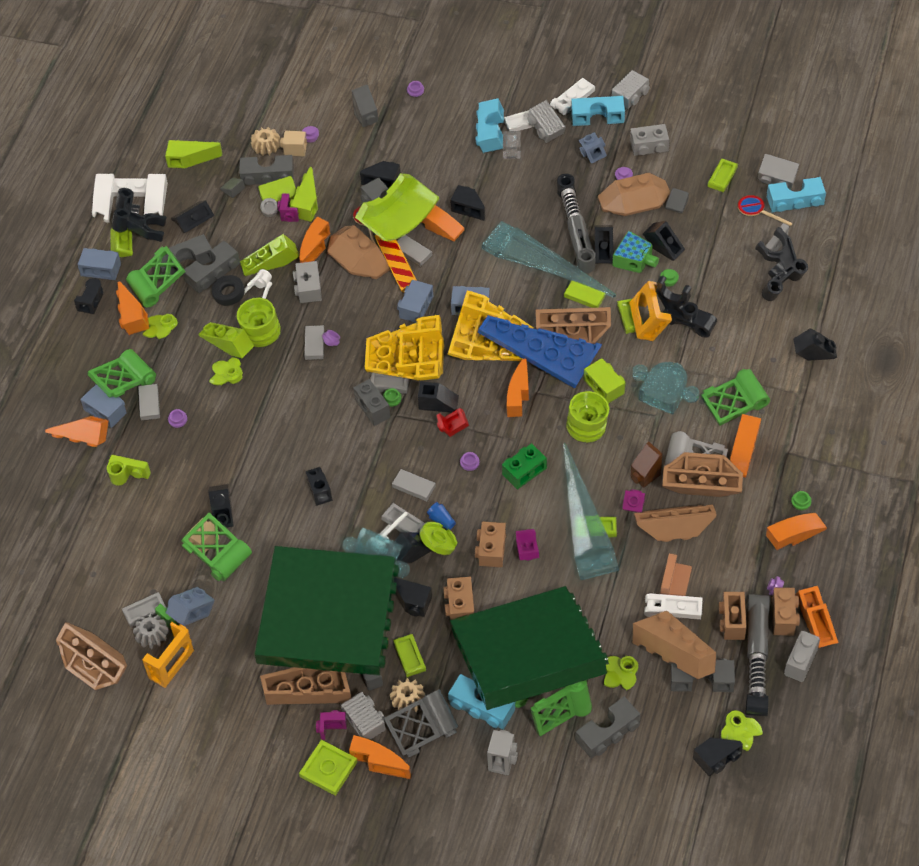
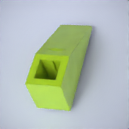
(190, 153)
(306, 197)
(271, 256)
(229, 339)

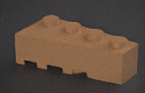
(675, 644)
(305, 687)

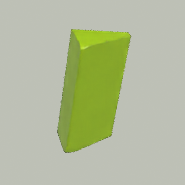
(276, 188)
(121, 242)

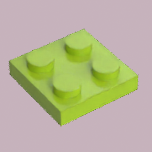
(328, 767)

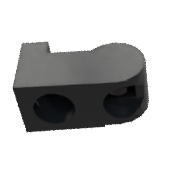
(91, 297)
(319, 486)

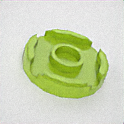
(438, 538)

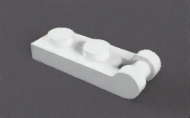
(581, 89)
(676, 605)

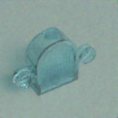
(664, 386)
(376, 544)

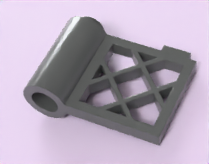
(438, 717)

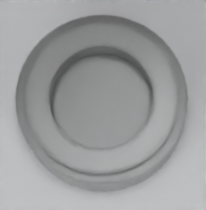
(269, 207)

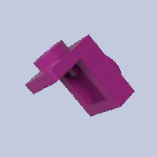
(287, 213)
(633, 501)
(527, 544)
(330, 720)

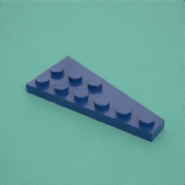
(546, 349)

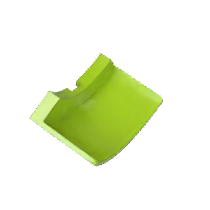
(400, 210)

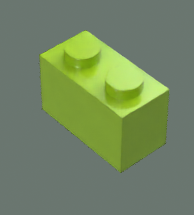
(604, 380)

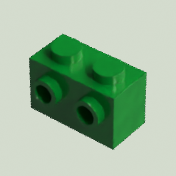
(524, 466)

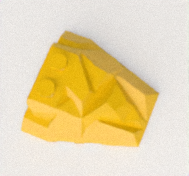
(466, 340)
(408, 352)

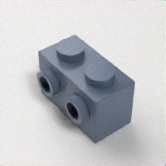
(190, 606)

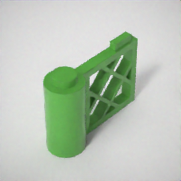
(145, 287)
(131, 366)
(749, 390)
(227, 559)
(575, 701)

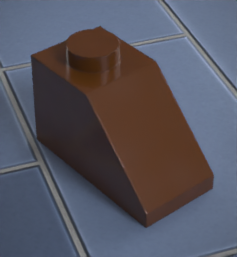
(646, 465)

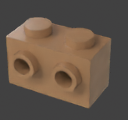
(492, 544)
(460, 597)
(784, 611)
(733, 616)

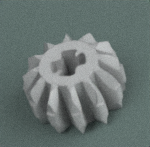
(150, 631)

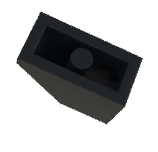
(386, 171)
(467, 203)
(664, 240)
(603, 243)
(413, 597)

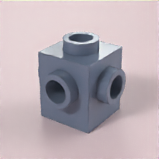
(592, 147)

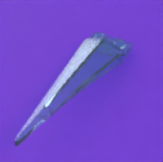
(519, 247)
(591, 543)

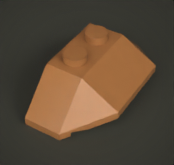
(634, 195)
(357, 253)
(576, 322)
(703, 475)
(676, 522)
(90, 657)

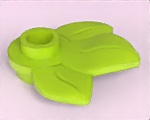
(160, 326)
(226, 372)
(618, 674)
(743, 731)

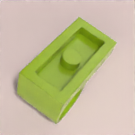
(126, 467)

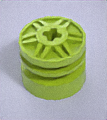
(259, 321)
(587, 416)

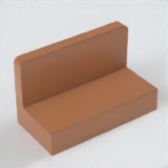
(675, 577)

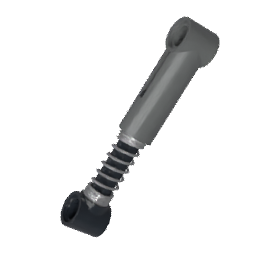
(576, 224)
(757, 654)

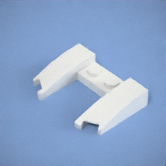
(107, 187)

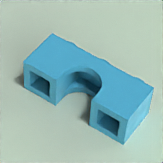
(610, 107)
(489, 133)
(783, 199)
(463, 697)

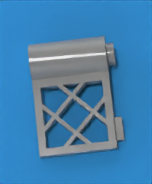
(682, 443)

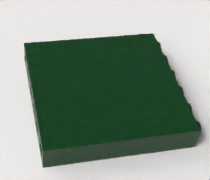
(327, 610)
(528, 647)

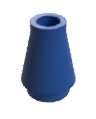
(439, 514)

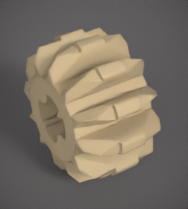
(265, 141)
(400, 692)

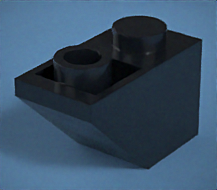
(814, 346)
(436, 397)
(221, 504)
(412, 548)
(716, 753)

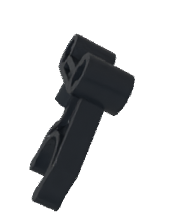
(128, 217)
(787, 268)
(684, 311)

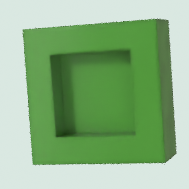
(161, 611)

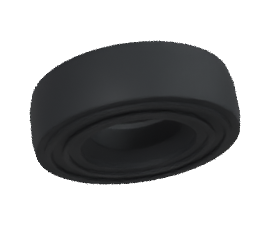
(232, 298)

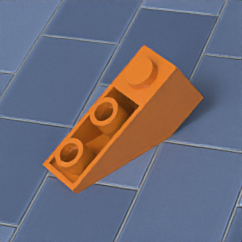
(133, 315)
(88, 430)

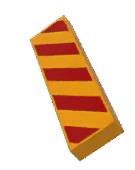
(396, 262)

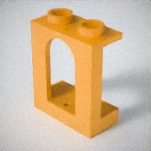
(657, 321)
(156, 667)

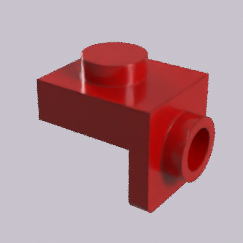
(453, 422)

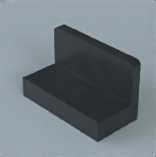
(193, 216)

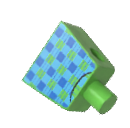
(634, 254)

